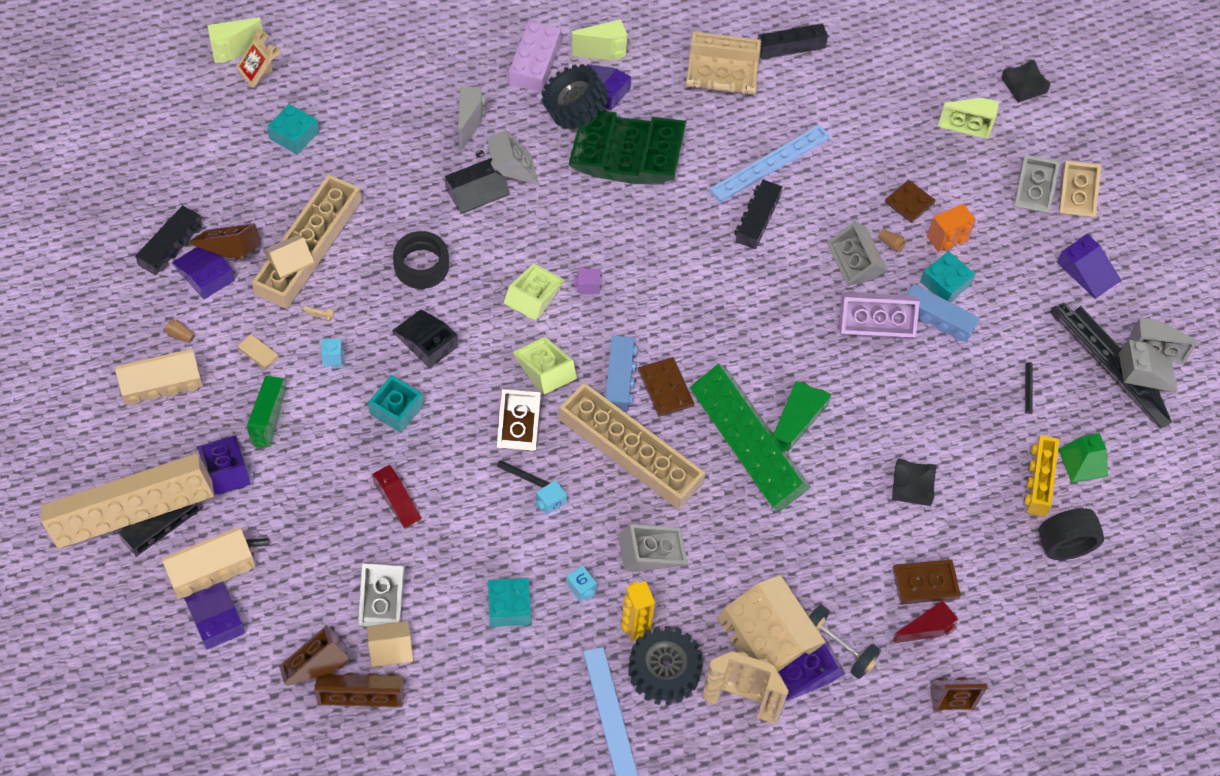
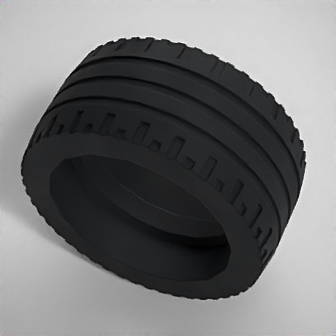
(421, 278)
(1071, 534)

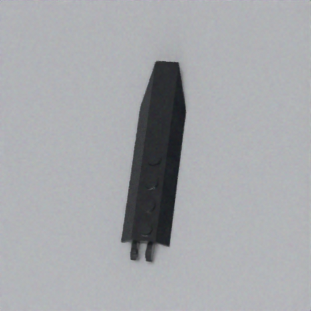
(1106, 352)

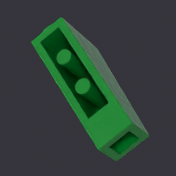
(266, 411)
(800, 412)

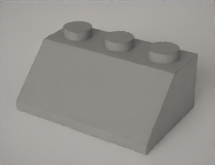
(856, 254)

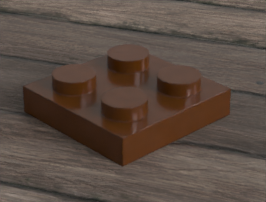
(910, 201)

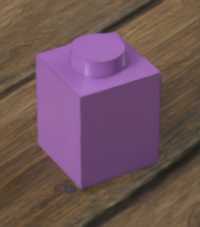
(588, 281)

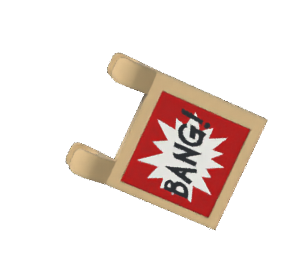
(256, 59)

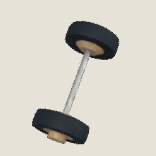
(865, 660)

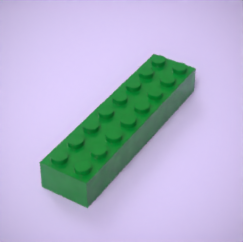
(749, 437)

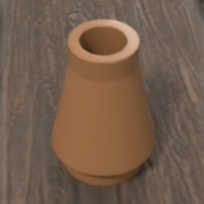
(892, 240)
(178, 331)

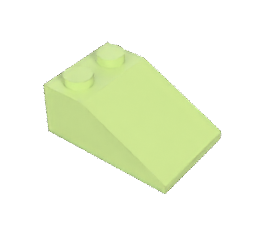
(232, 38)
(600, 41)
(970, 116)
(533, 291)
(546, 365)

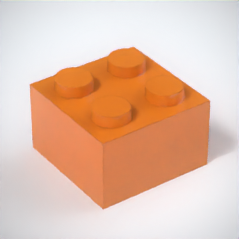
(951, 228)

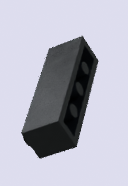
(792, 41)
(758, 214)
(169, 240)
(146, 533)

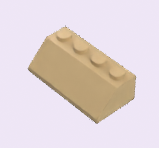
(158, 377)
(208, 563)

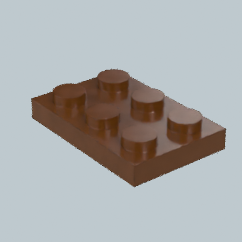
(665, 387)
(926, 582)

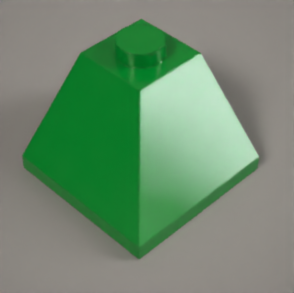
(1085, 458)

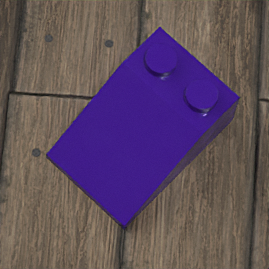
(616, 83)
(1089, 266)
(204, 271)
(224, 464)
(214, 615)
(811, 671)

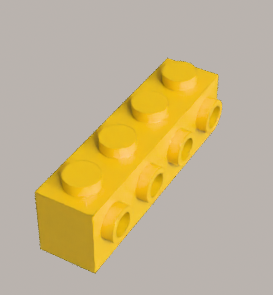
(1042, 476)
(637, 610)

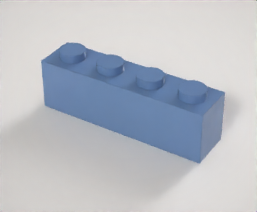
(944, 314)
(619, 371)

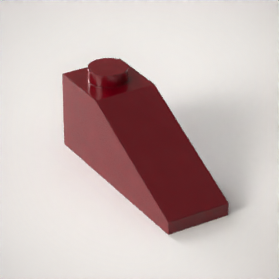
(396, 496)
(931, 624)

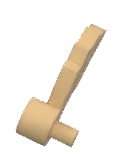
(317, 313)

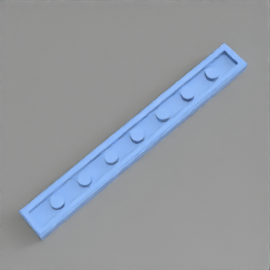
(769, 163)
(609, 712)

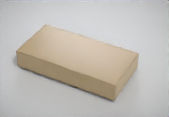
(258, 352)

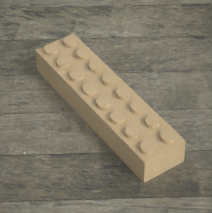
(319, 225)
(631, 445)
(127, 501)

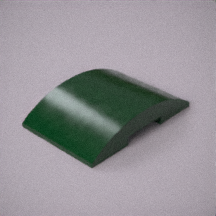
(628, 148)

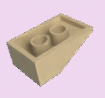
(1079, 188)

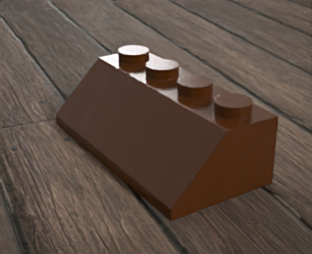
(360, 690)

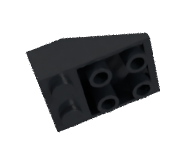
(427, 337)

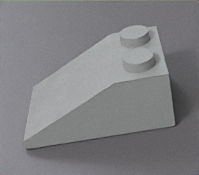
(469, 113)
(511, 158)
(1036, 183)
(1164, 339)
(1146, 367)
(651, 547)
(381, 593)

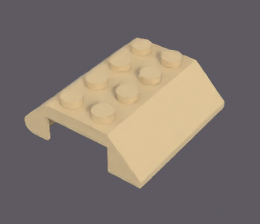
(723, 63)
(770, 624)
(747, 678)

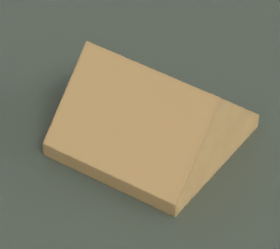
(289, 256)
(389, 644)

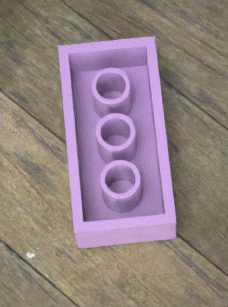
(535, 56)
(878, 314)

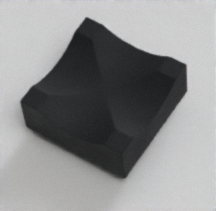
(1025, 81)
(914, 482)

